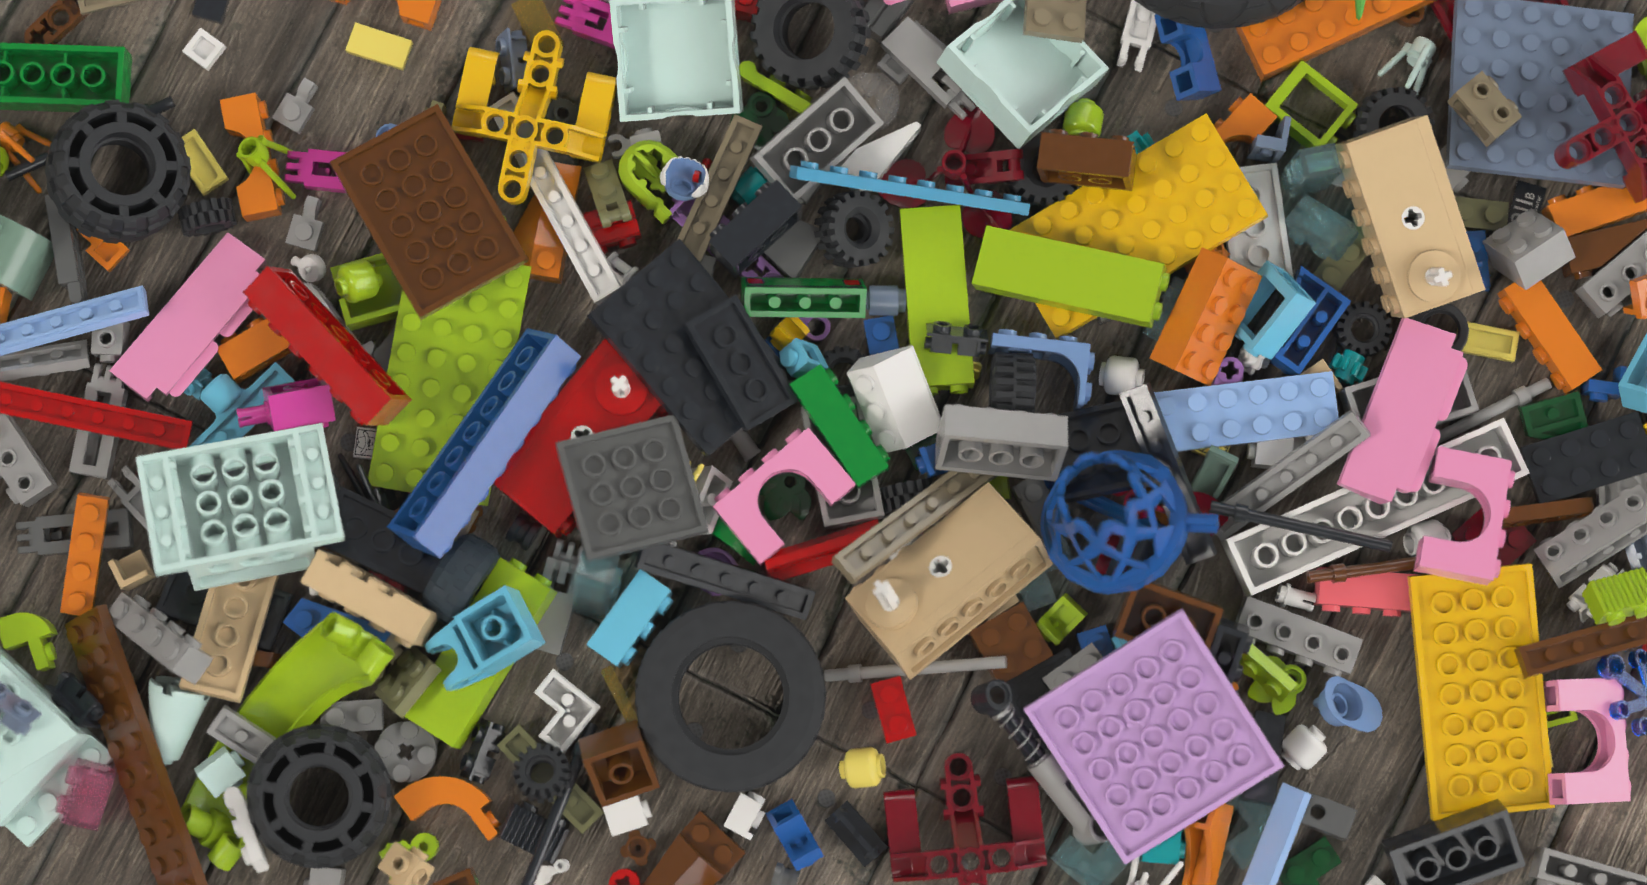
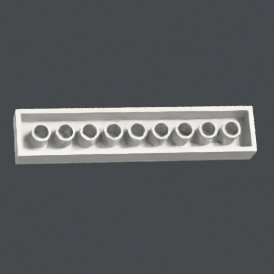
(1273, 555)

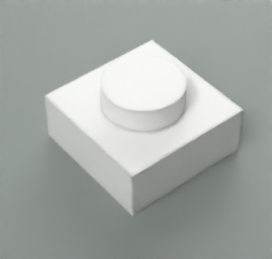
(204, 49)

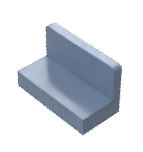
(1270, 148)

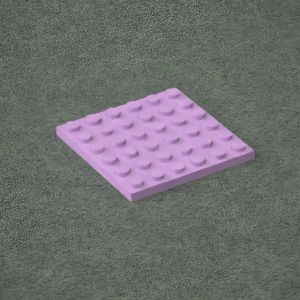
(1153, 736)

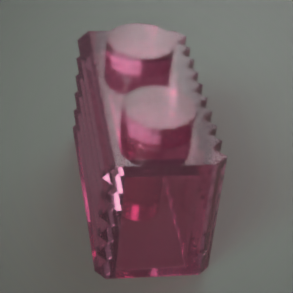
(86, 794)

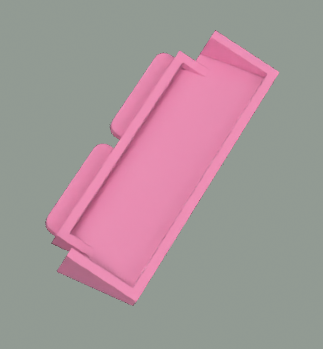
(184, 331)
(1407, 401)

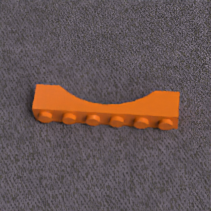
(1206, 845)

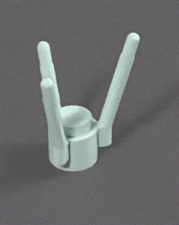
(1419, 57)

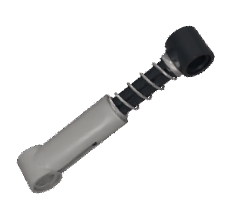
(1042, 764)

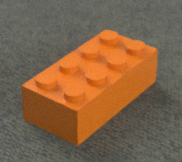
(1206, 316)

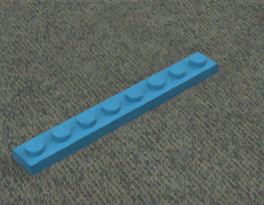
(898, 186)

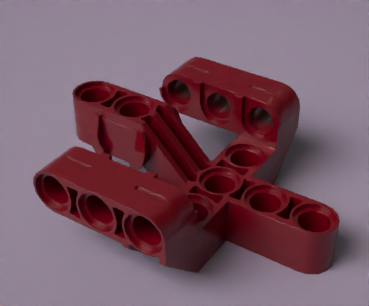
(1593, 78)
(1027, 839)

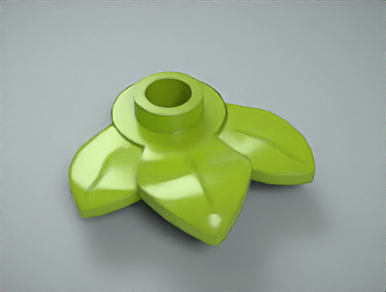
(1258, 694)

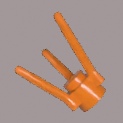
(12, 141)

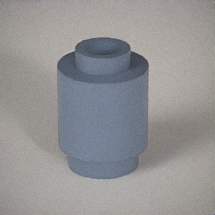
(885, 300)

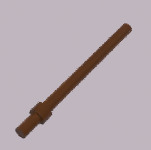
(1340, 572)

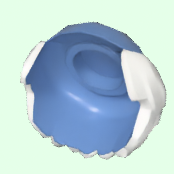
(678, 177)

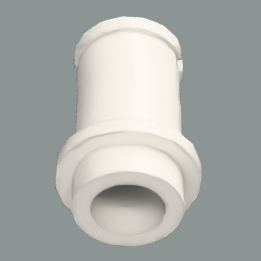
(1294, 597)

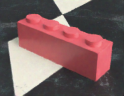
(1365, 593)

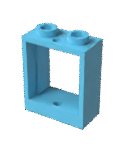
(1285, 318)

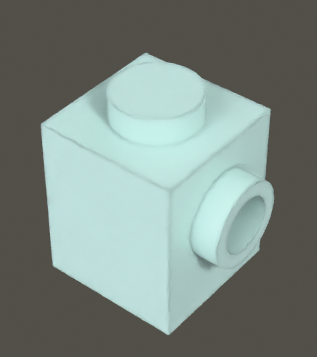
(221, 771)

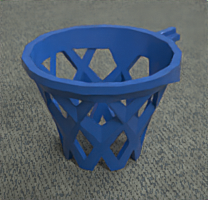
(1167, 540)

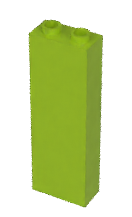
(1070, 277)
(936, 290)
(455, 713)

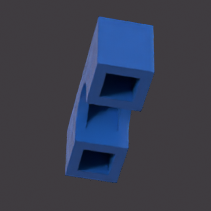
(1197, 73)

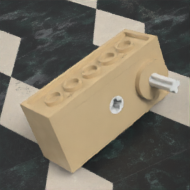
(1428, 254)
(949, 580)

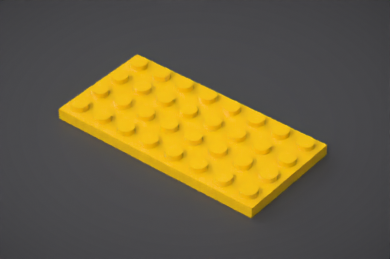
(1181, 200)
(1476, 709)

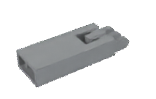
(918, 57)
(93, 452)
(558, 616)

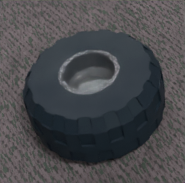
(459, 577)

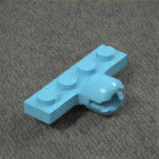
(226, 396)

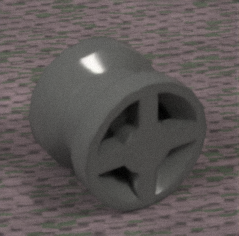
(784, 875)

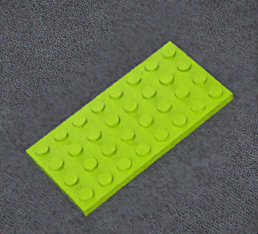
(444, 370)

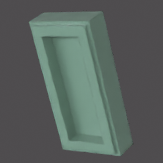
(1214, 472)

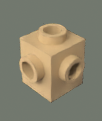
(406, 866)

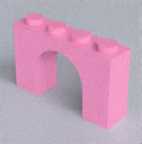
(801, 456)
(1488, 482)
(1608, 774)

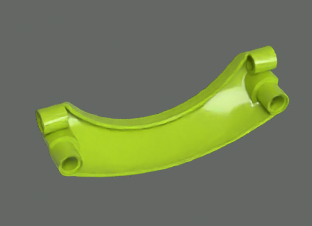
(301, 686)

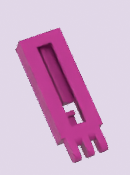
(587, 10)
(310, 173)

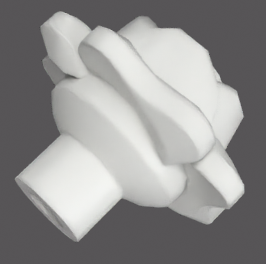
(1251, 362)

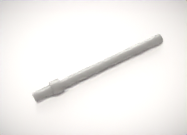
(1520, 397)
(856, 673)

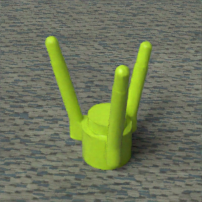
(254, 153)

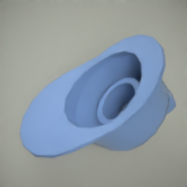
(1349, 705)

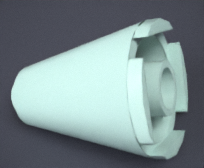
(173, 715)

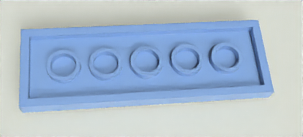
(1249, 411)

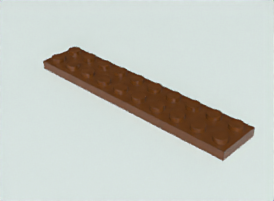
(134, 749)

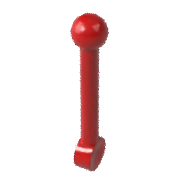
(707, 162)

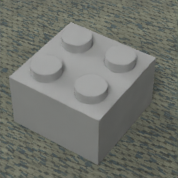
(1528, 249)

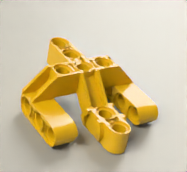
(580, 141)

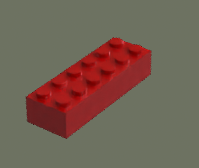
(326, 346)

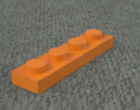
(85, 553)

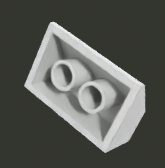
(895, 398)

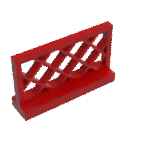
(814, 553)

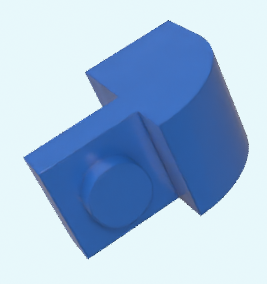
(794, 835)

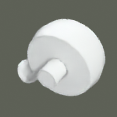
(310, 267)

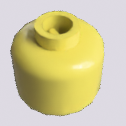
(863, 767)

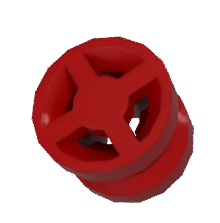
(624, 877)

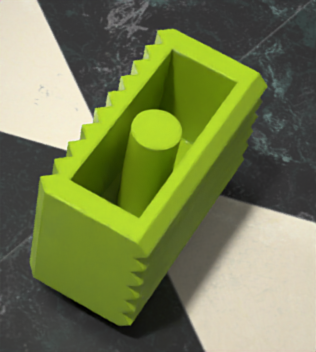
(1617, 597)

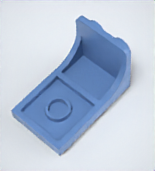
(1066, 351)

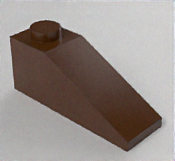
(1599, 246)

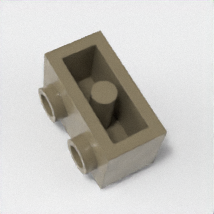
(1485, 108)

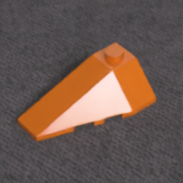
(538, 236)

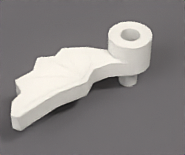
(547, 871)

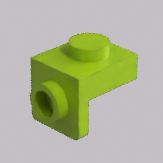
(1060, 619)

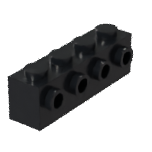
(1228, 646)

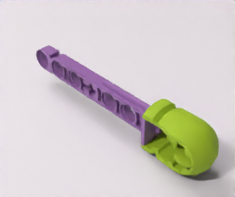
(641, 161)

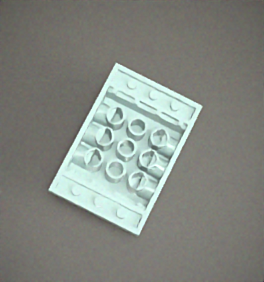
(240, 506)
(37, 763)

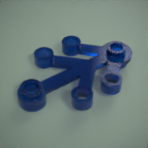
(1613, 667)

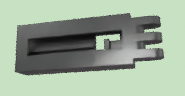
(67, 254)
(117, 533)

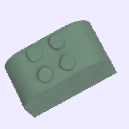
(23, 258)

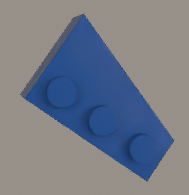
(1314, 327)

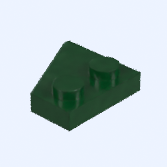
(1553, 416)

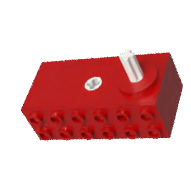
(595, 400)

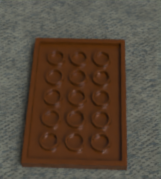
(429, 211)

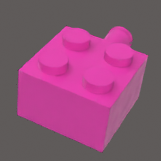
(291, 406)

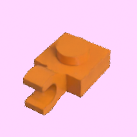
(106, 253)

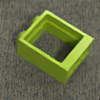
(1296, 130)

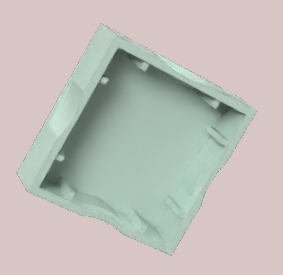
(676, 58)
(1019, 77)

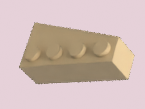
(370, 597)

